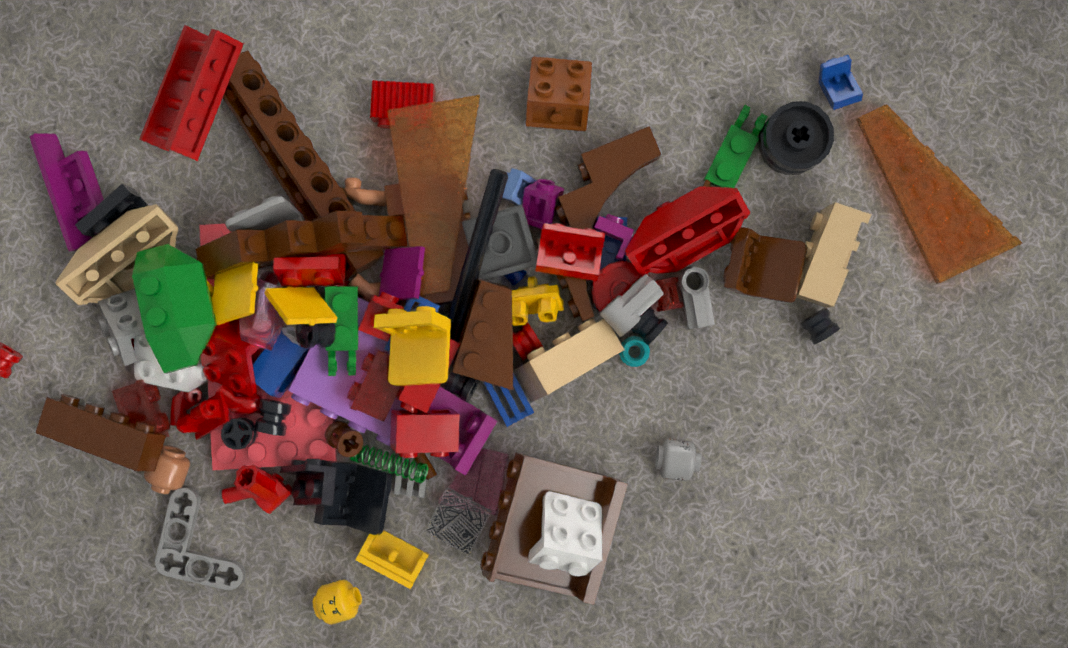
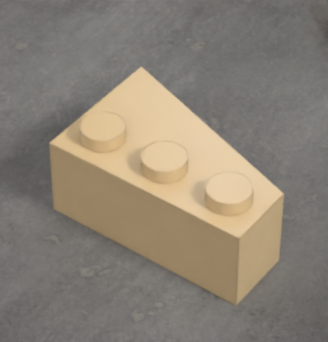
(829, 253)
(568, 359)

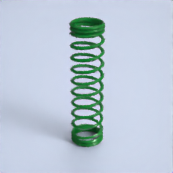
(421, 466)

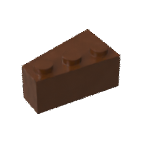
(487, 336)

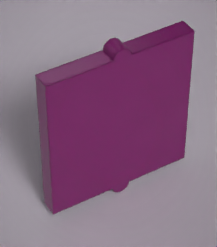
(402, 272)

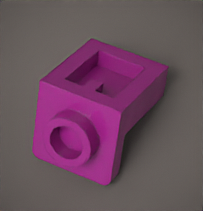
(540, 202)

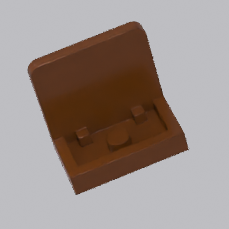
(765, 266)

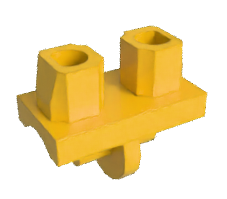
(536, 299)

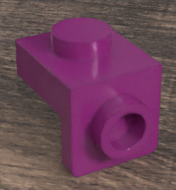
(614, 228)

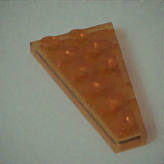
(432, 167)
(936, 204)

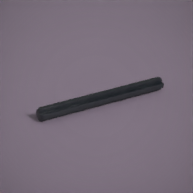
(476, 251)

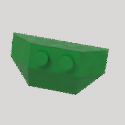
(173, 306)

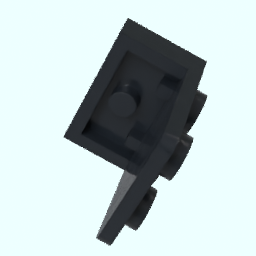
(359, 498)

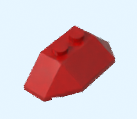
(687, 229)

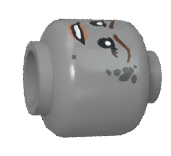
(677, 459)

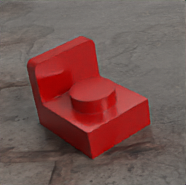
(376, 306)

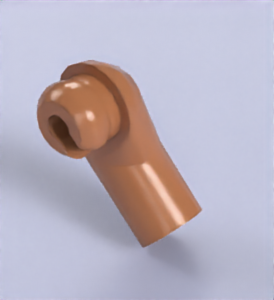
(363, 196)
(365, 288)

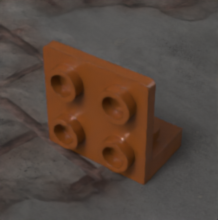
(559, 94)

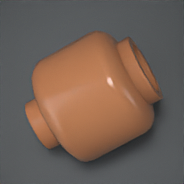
(170, 470)

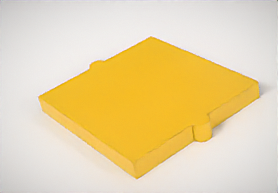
(235, 293)
(300, 305)

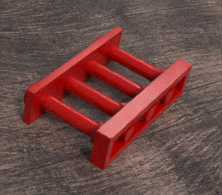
(191, 92)

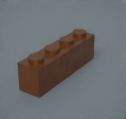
(101, 434)

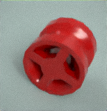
(526, 341)
(8, 358)

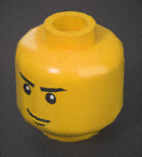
(337, 602)

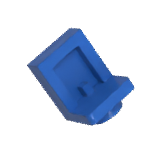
(839, 83)

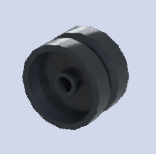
(813, 133)

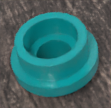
(644, 351)

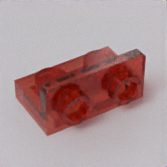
(374, 392)
(141, 404)

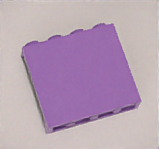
(330, 392)

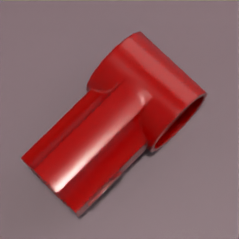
(265, 489)

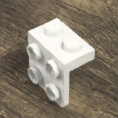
(151, 372)
(569, 535)

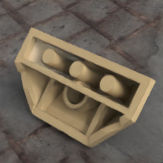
(108, 259)

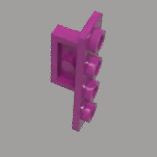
(69, 184)

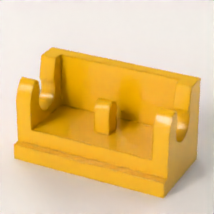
(392, 558)

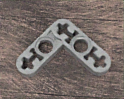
(180, 548)

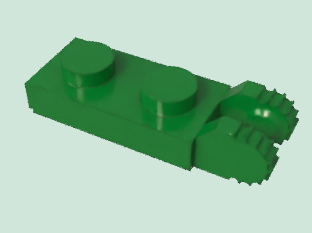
(734, 151)
(344, 303)

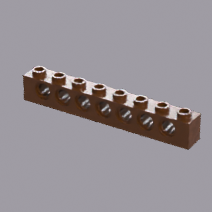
(282, 155)

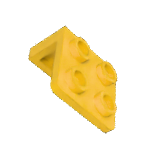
(417, 345)

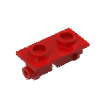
(205, 417)

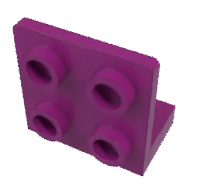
(473, 429)

